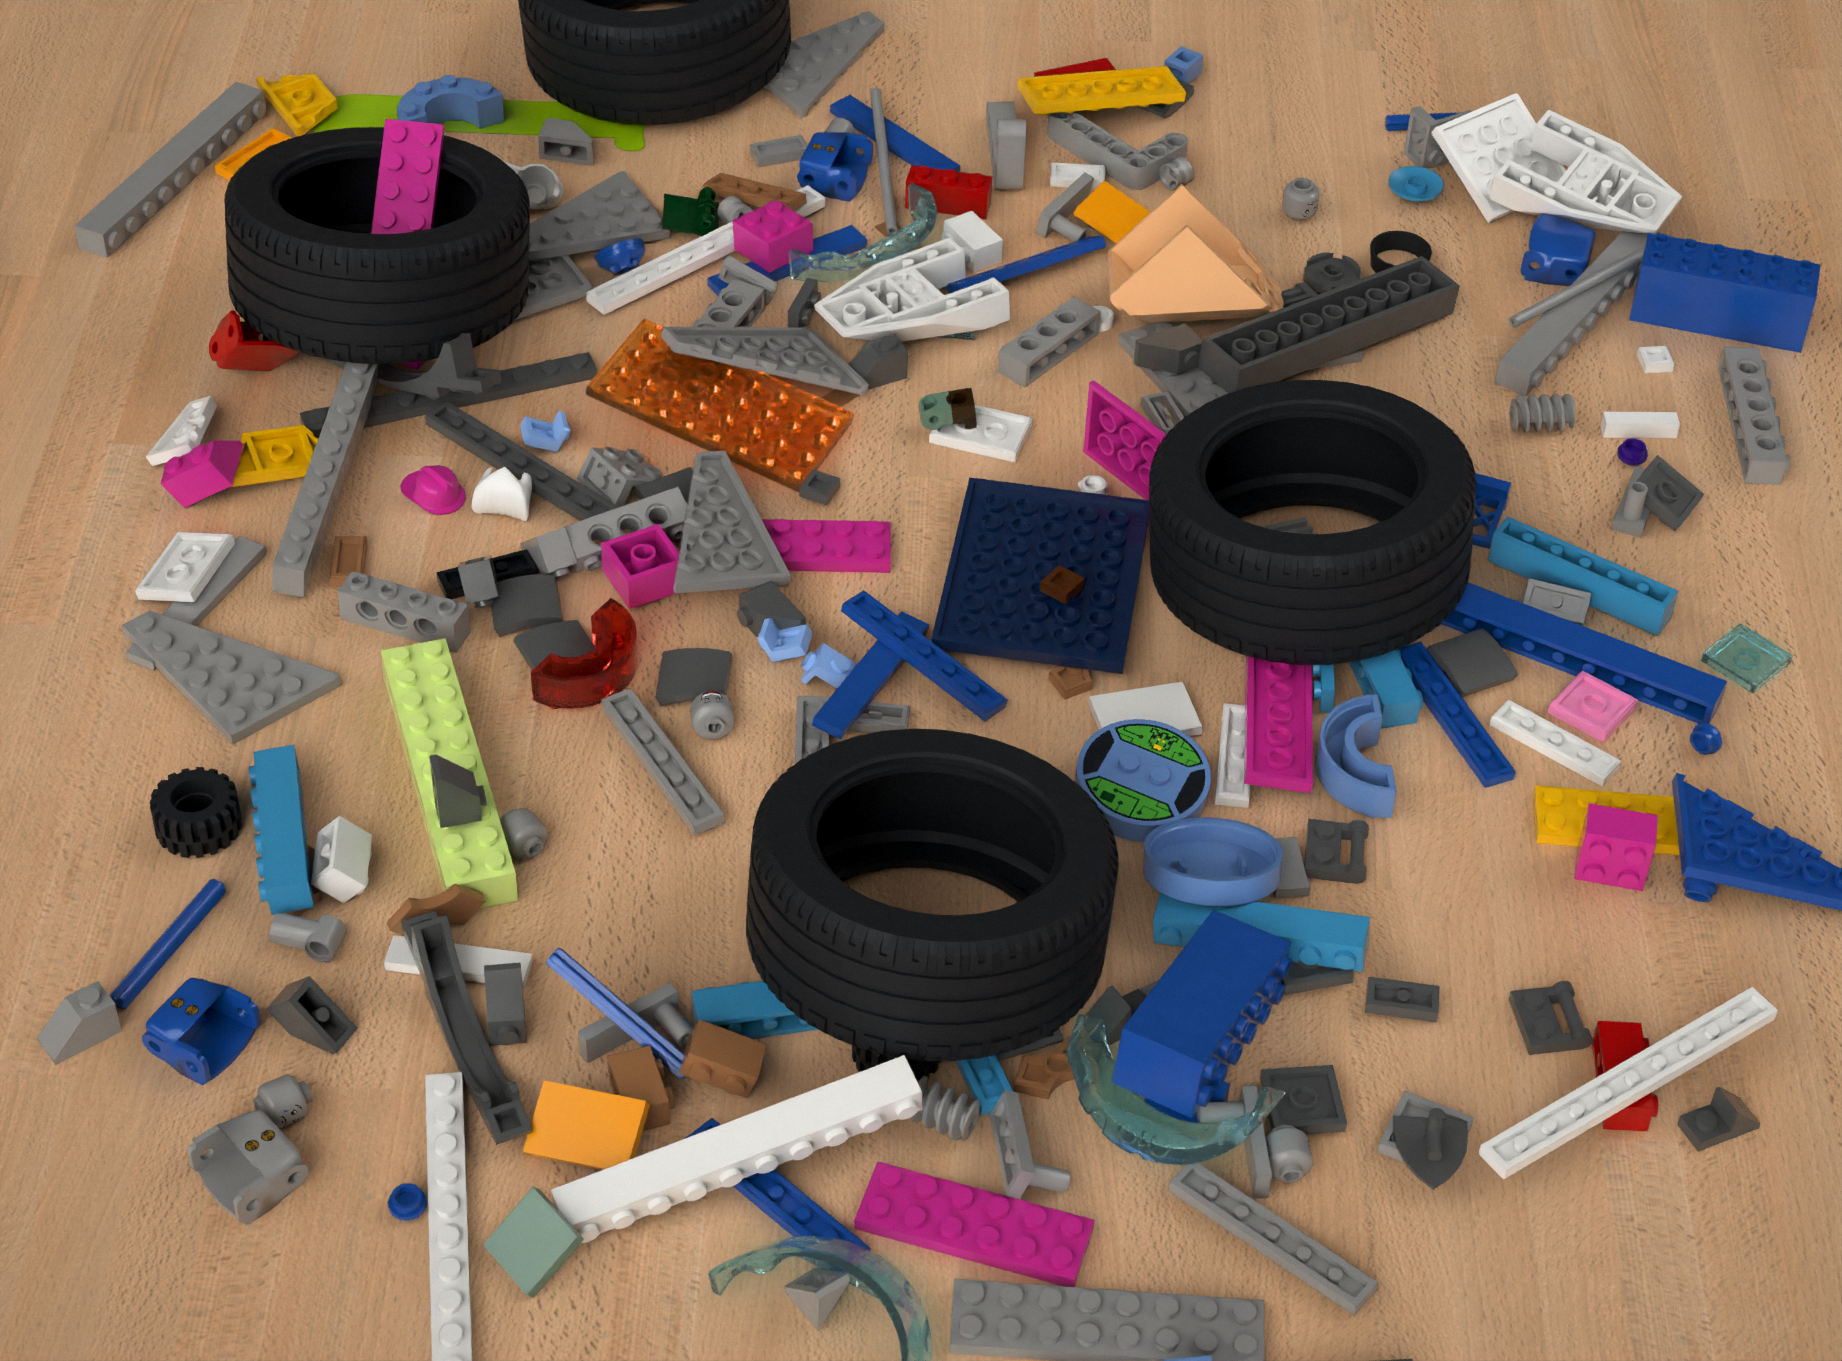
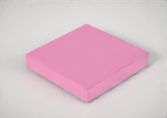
(1592, 706)

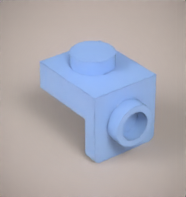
(545, 434)
(784, 643)
(826, 665)

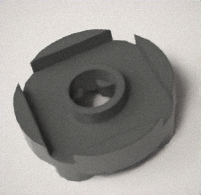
(1327, 273)

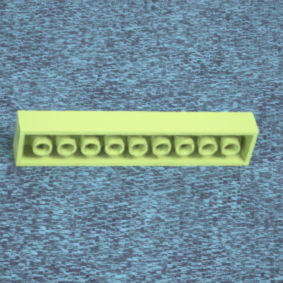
(436, 722)

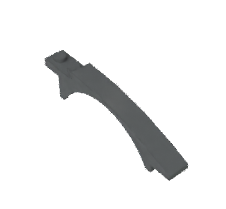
(452, 371)
(447, 993)

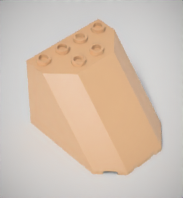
(1188, 268)

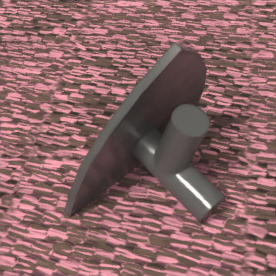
(1431, 1145)

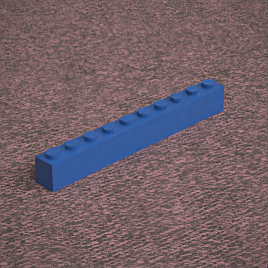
(1577, 648)

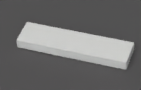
(1555, 743)
(1230, 773)
(470, 959)

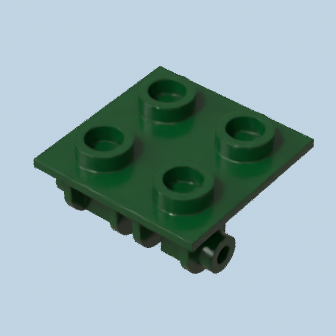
(691, 214)

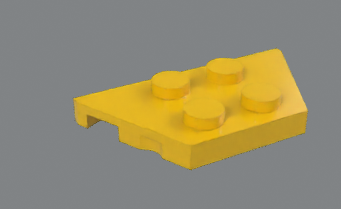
(299, 100)
(274, 455)

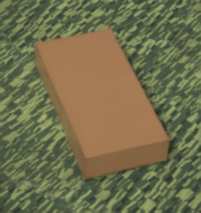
(347, 556)

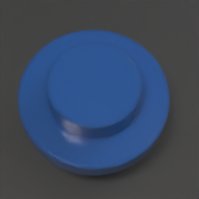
(1706, 738)
(1699, 889)
(407, 1202)

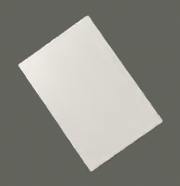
(996, 435)
(185, 567)
(1158, 703)

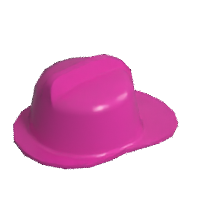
(434, 490)

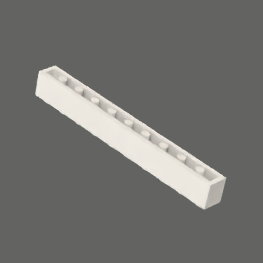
(739, 1149)

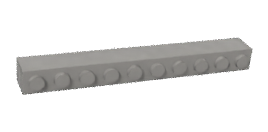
(170, 170)
(1566, 323)
(324, 479)

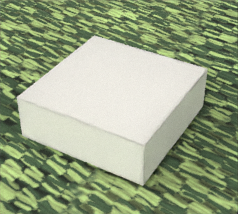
(1655, 359)

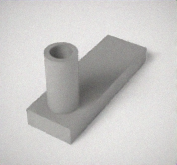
(1055, 215)
(1632, 513)
(656, 1008)
(1255, 1144)
(1015, 1152)

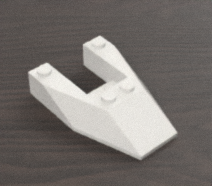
(1599, 190)
(905, 299)

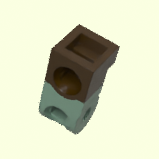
(948, 409)

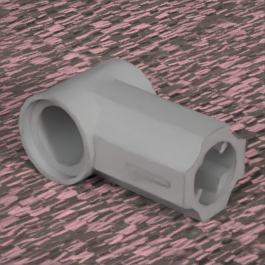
(316, 937)

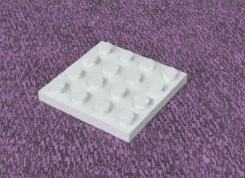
(1482, 144)

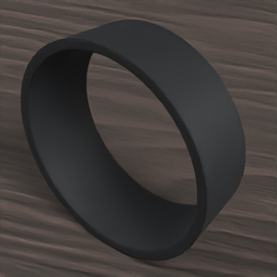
(1397, 241)

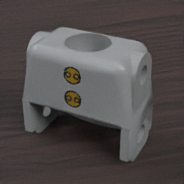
(247, 1165)

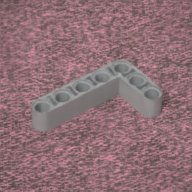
(1006, 144)
(1122, 162)

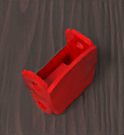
(244, 348)

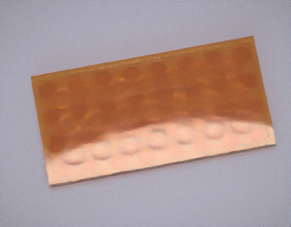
(721, 407)

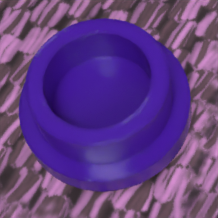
(1632, 452)

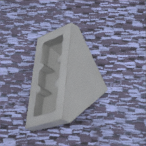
(817, 1293)

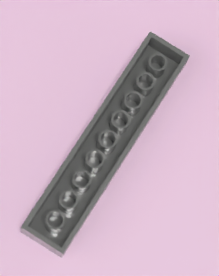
(1328, 325)

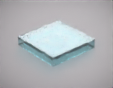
(1746, 658)

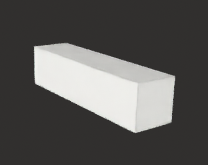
(1639, 424)

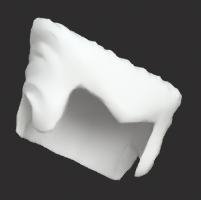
(542, 186)
(503, 494)

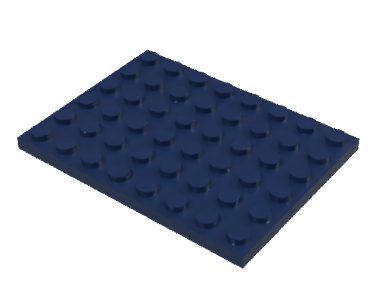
(1010, 543)

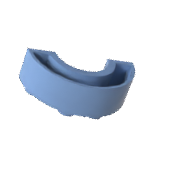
(452, 100)
(1344, 770)

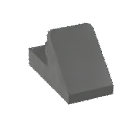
(1116, 1011)
(1718, 1121)

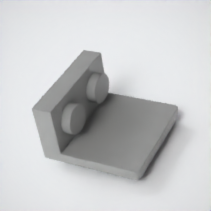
(1420, 143)
(615, 472)

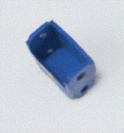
(834, 165)
(1560, 250)
(201, 1028)

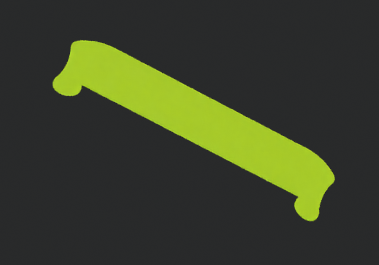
(519, 118)

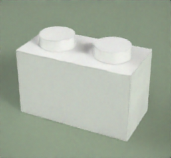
(978, 240)
(341, 859)

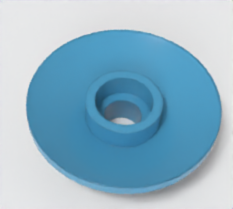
(1415, 183)

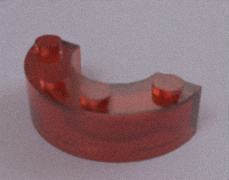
(592, 676)

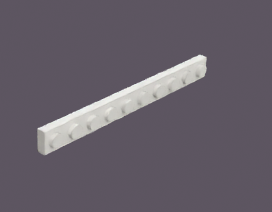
(678, 263)
(1626, 1083)
(448, 1219)

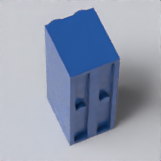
(1725, 292)
(1202, 1014)

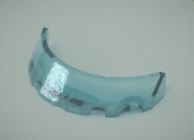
(838, 267)
(1139, 1126)
(866, 1271)

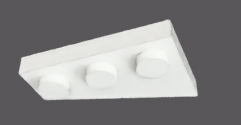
(184, 432)

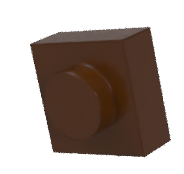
(1062, 584)

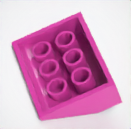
(1120, 439)

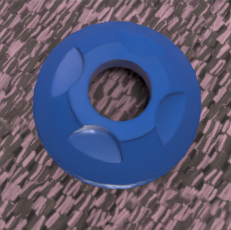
(621, 256)

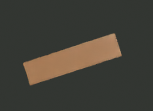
(754, 192)

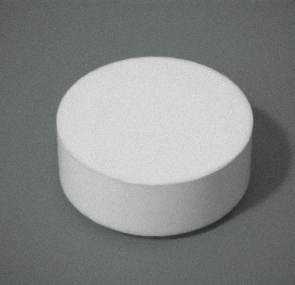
(1106, 318)

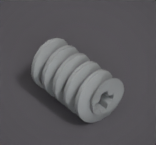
(1542, 410)
(945, 1112)

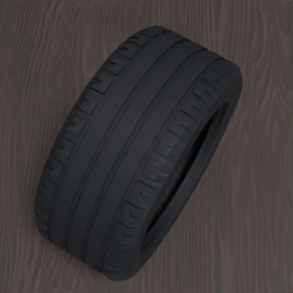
(656, 62)
(333, 290)
(1311, 593)
(917, 978)

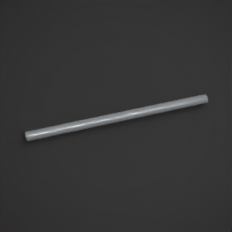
(883, 160)
(1576, 288)

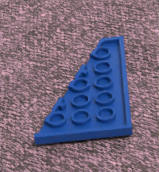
(1732, 849)

